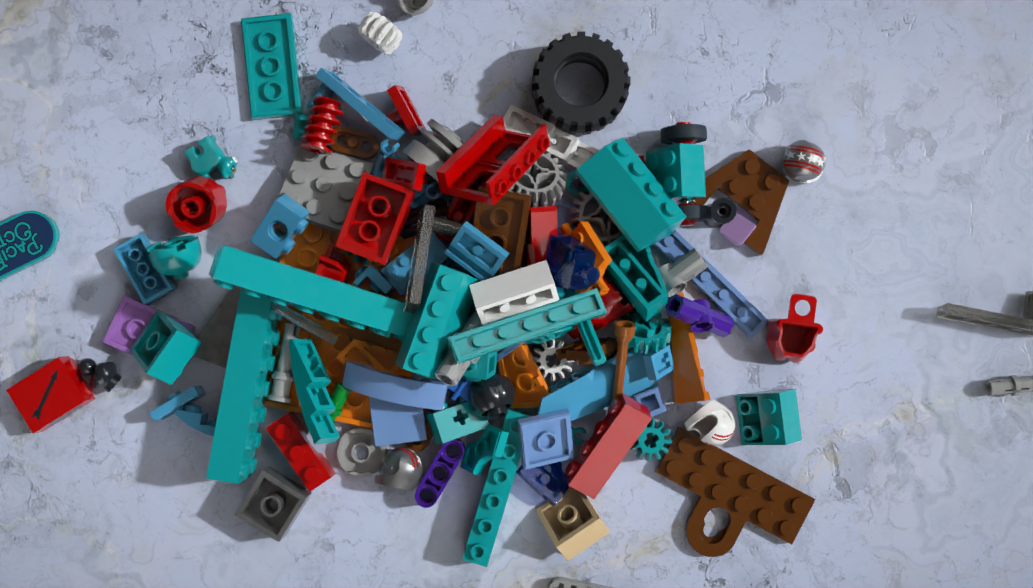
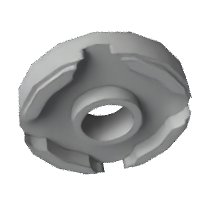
(350, 462)

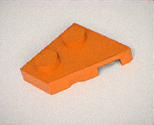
(370, 354)

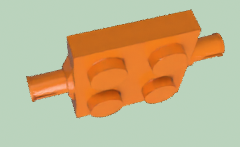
(587, 236)

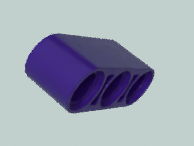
(438, 484)

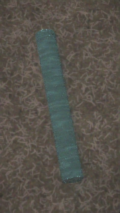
(305, 323)

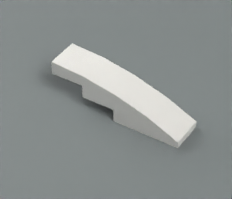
(562, 145)

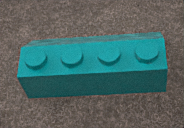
(630, 194)
(442, 313)

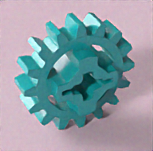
(648, 334)

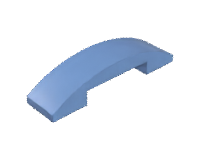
(394, 387)

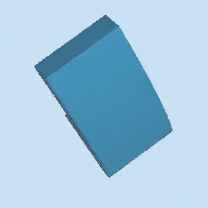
(197, 419)

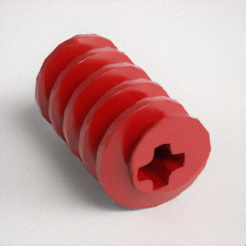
(320, 125)

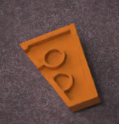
(525, 376)

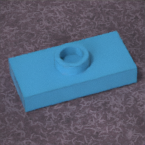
(177, 401)

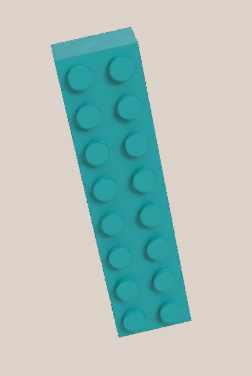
(309, 292)
(244, 390)

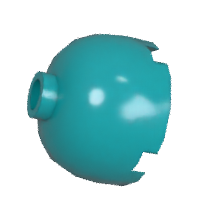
(176, 256)

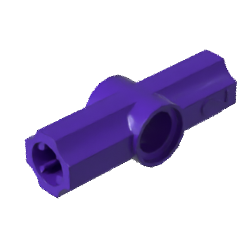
(699, 315)

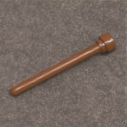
(624, 332)

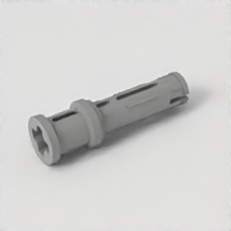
(283, 376)

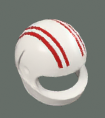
(713, 423)

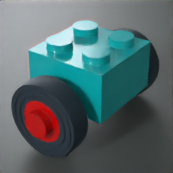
(682, 168)

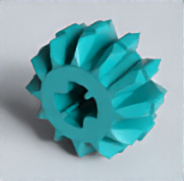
(658, 441)

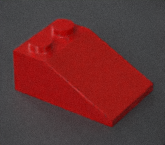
(375, 218)

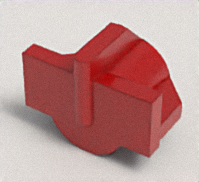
(333, 265)

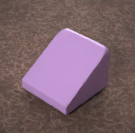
(737, 230)

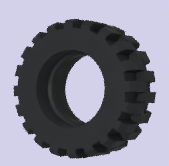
(589, 51)

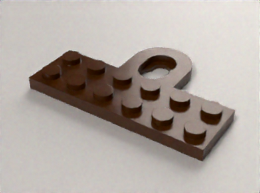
(734, 486)

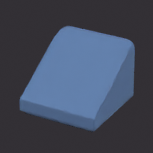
(652, 400)

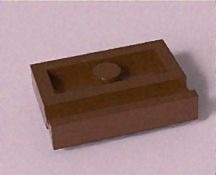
(577, 350)

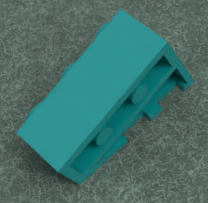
(637, 277)

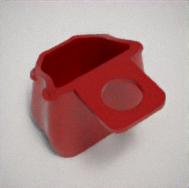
(794, 336)

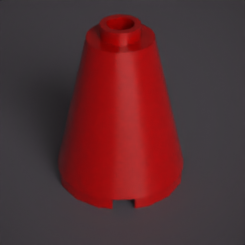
(615, 304)

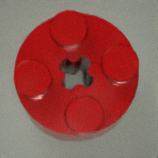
(196, 204)

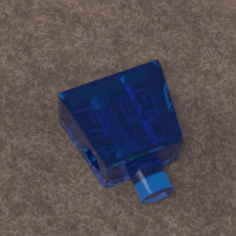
(571, 263)

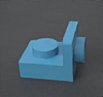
(378, 283)
(658, 363)

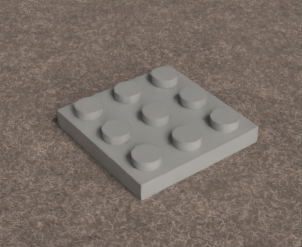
(325, 185)

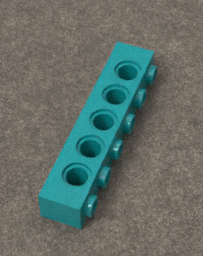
(495, 494)

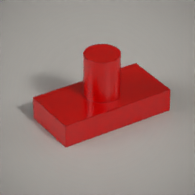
(404, 111)
(405, 173)

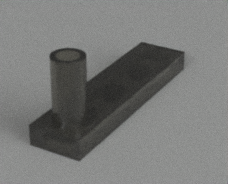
(426, 224)
(991, 319)

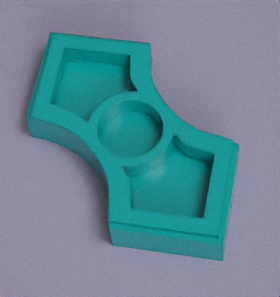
(488, 446)

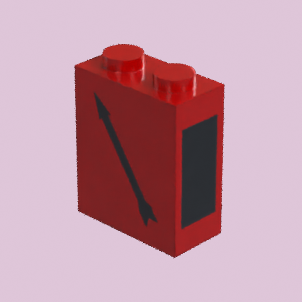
(51, 394)

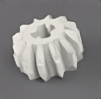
(380, 32)
(554, 368)

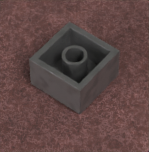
(273, 503)

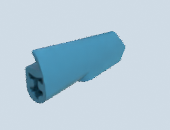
(593, 387)

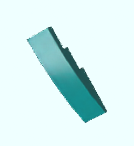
(311, 384)

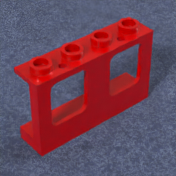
(480, 157)

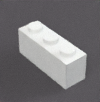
(514, 292)

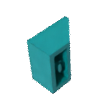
(769, 417)

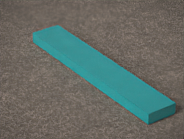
(526, 326)

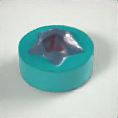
(574, 185)

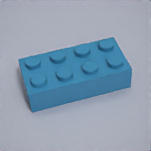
(137, 265)
(399, 269)

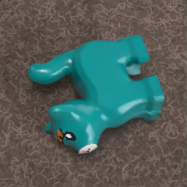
(210, 158)

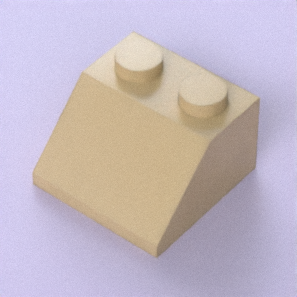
(572, 523)

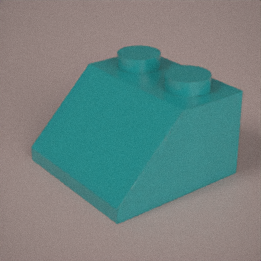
(164, 347)

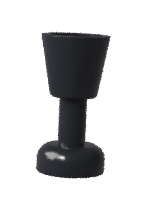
(721, 212)

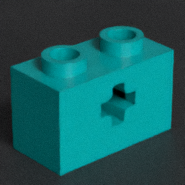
(443, 424)

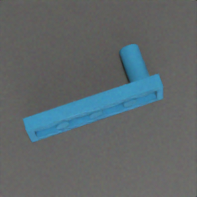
(333, 83)

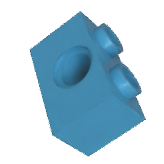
(270, 236)

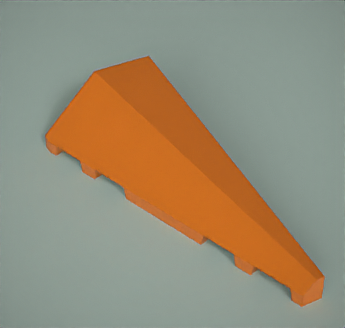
(687, 376)

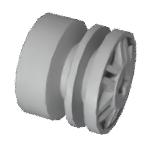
(436, 150)

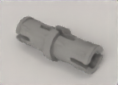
(1012, 385)

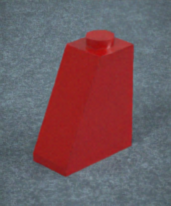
(540, 227)

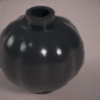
(491, 397)

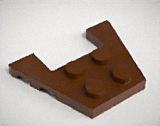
(755, 189)

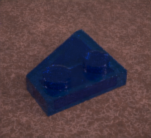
(547, 481)

